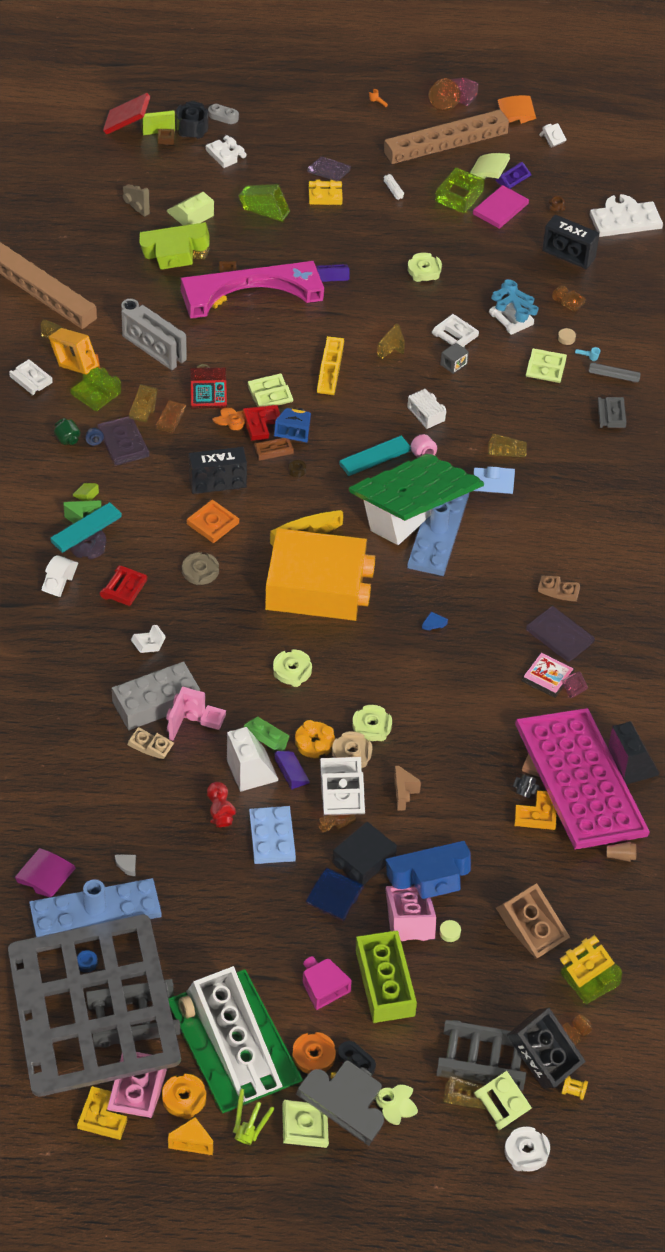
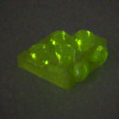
(97, 388)
(598, 985)

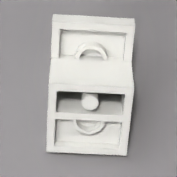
(342, 786)

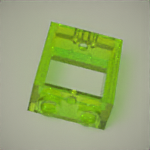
(464, 180)

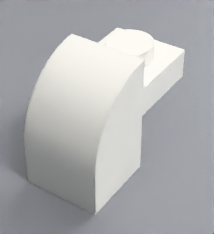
(58, 572)

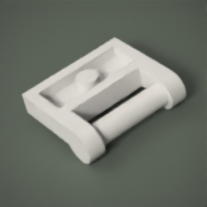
(509, 312)
(456, 327)

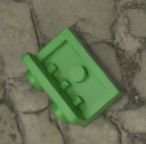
(268, 734)

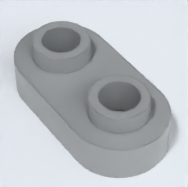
(223, 114)

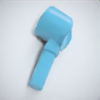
(593, 354)

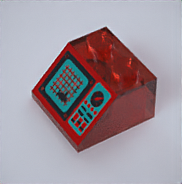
(208, 388)

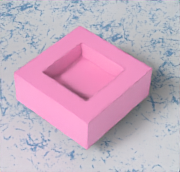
(213, 717)

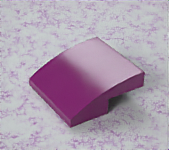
(45, 872)

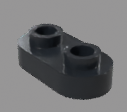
(359, 1056)

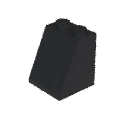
(631, 754)

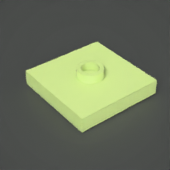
(304, 1124)

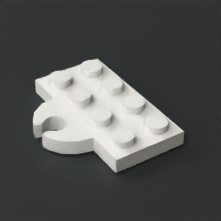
(625, 217)

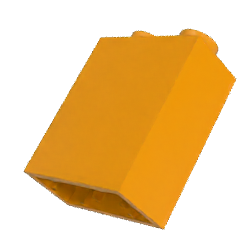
(318, 574)

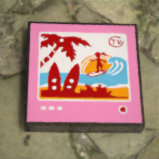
(547, 674)

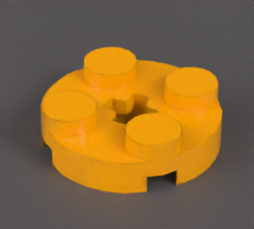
(313, 729)
(184, 1107)

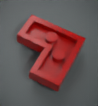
(258, 419)

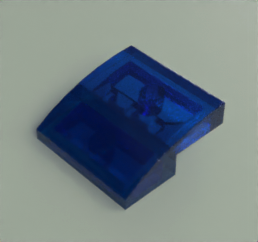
(334, 894)

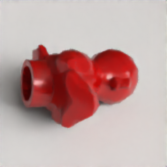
(221, 809)

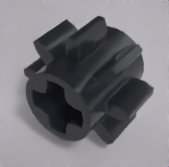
(526, 785)

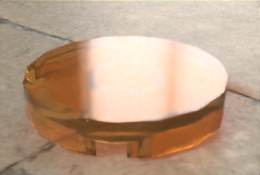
(444, 94)

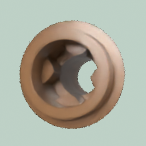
(622, 851)

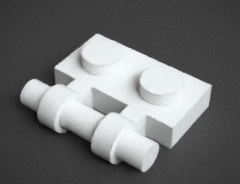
(222, 154)

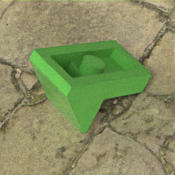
(78, 510)

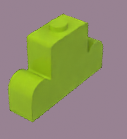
(174, 245)

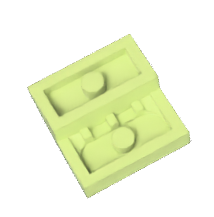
(490, 165)
(546, 365)
(270, 391)

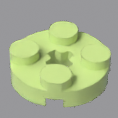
(419, 273)
(292, 676)
(372, 732)

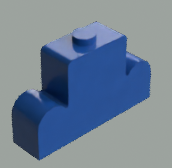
(431, 870)

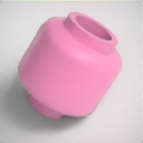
(423, 445)

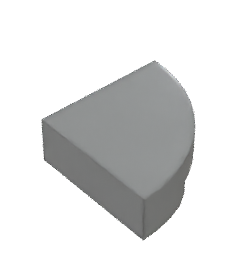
(126, 863)

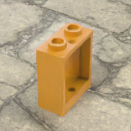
(81, 343)

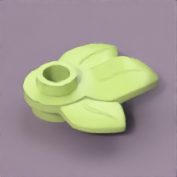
(399, 1105)

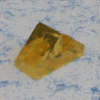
(392, 341)
(143, 403)

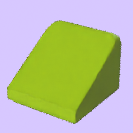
(87, 492)

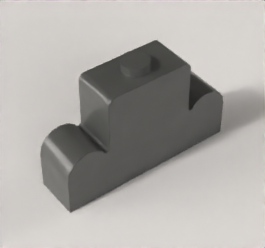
(346, 1099)

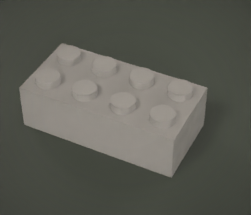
(151, 695)

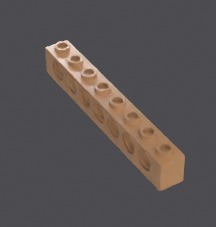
(446, 136)

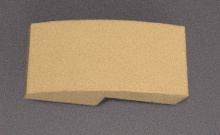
(152, 745)

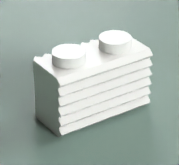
(426, 408)

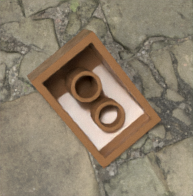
(533, 921)

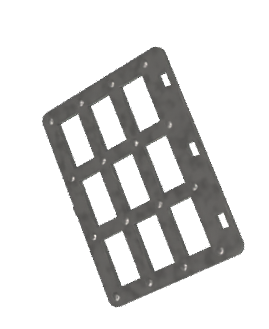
(31, 999)

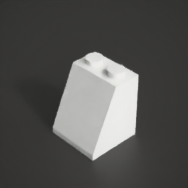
(248, 760)

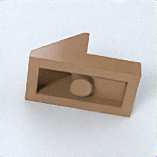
(404, 786)

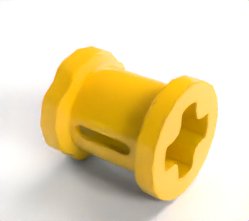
(575, 1087)

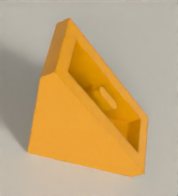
(191, 1138)

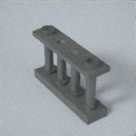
(133, 994)
(471, 1070)

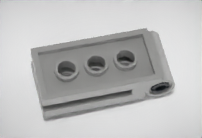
(153, 334)

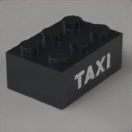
(570, 241)
(217, 470)
(546, 1048)

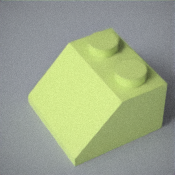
(193, 210)

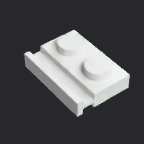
(30, 377)

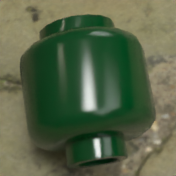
(67, 432)

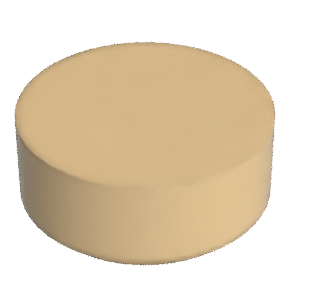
(566, 336)
(186, 1007)

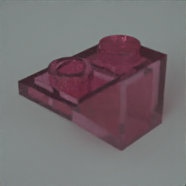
(468, 90)

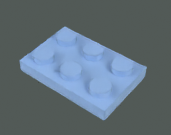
(272, 835)

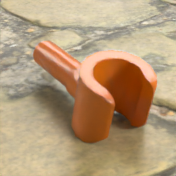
(375, 97)

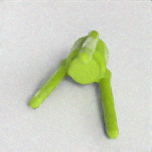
(245, 1132)

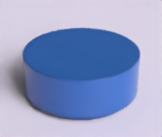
(87, 961)

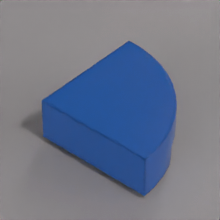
(434, 621)

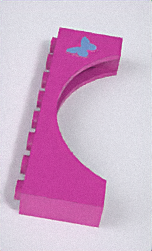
(296, 278)

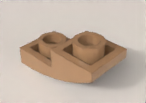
(555, 588)

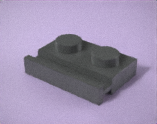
(612, 412)

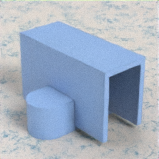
(496, 479)

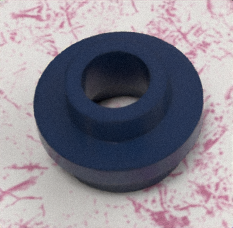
(94, 432)

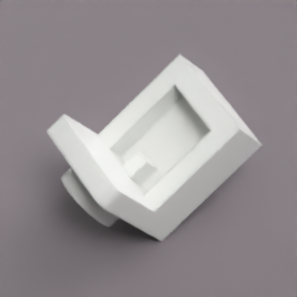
(553, 134)
(149, 641)

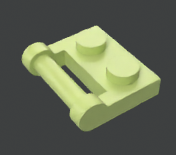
(509, 1096)

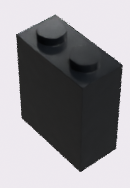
(364, 853)

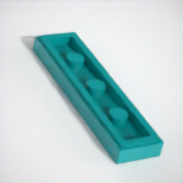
(375, 455)
(86, 527)

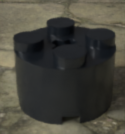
(192, 120)

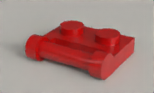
(127, 589)

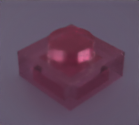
(574, 684)

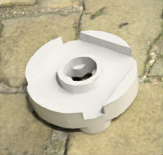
(527, 1161)

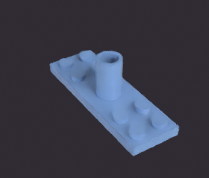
(437, 537)
(94, 906)

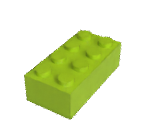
(385, 976)

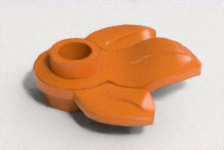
(230, 417)

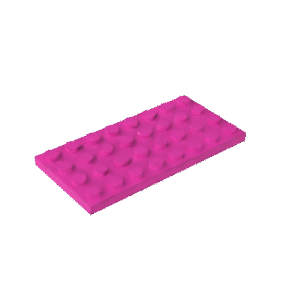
(582, 778)

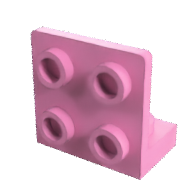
(187, 704)

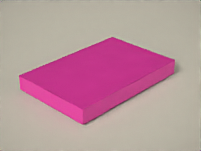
(500, 206)

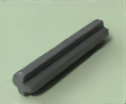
(614, 372)

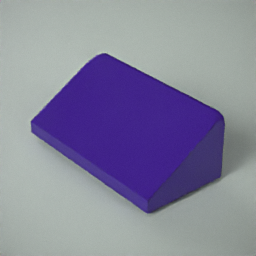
(514, 176)
(333, 272)
(291, 769)

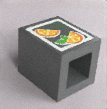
(454, 358)

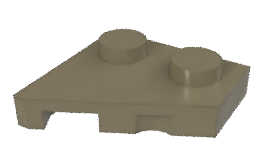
(137, 198)

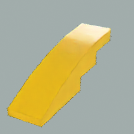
(330, 365)
(316, 523)

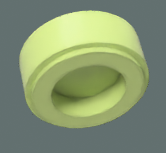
(450, 931)

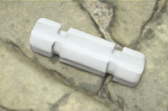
(393, 186)

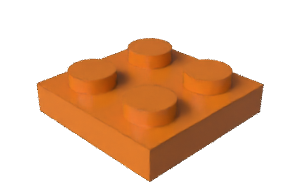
(212, 521)

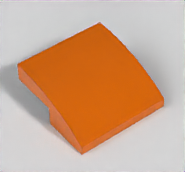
(517, 108)

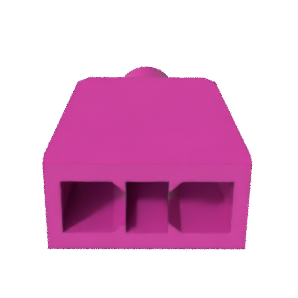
(324, 982)

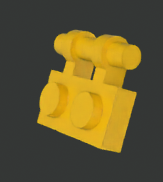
(325, 196)
(590, 965)

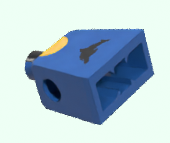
(293, 424)

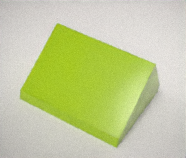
(158, 120)

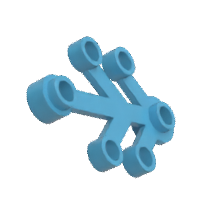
(510, 287)

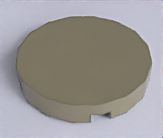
(200, 568)

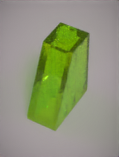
(265, 200)

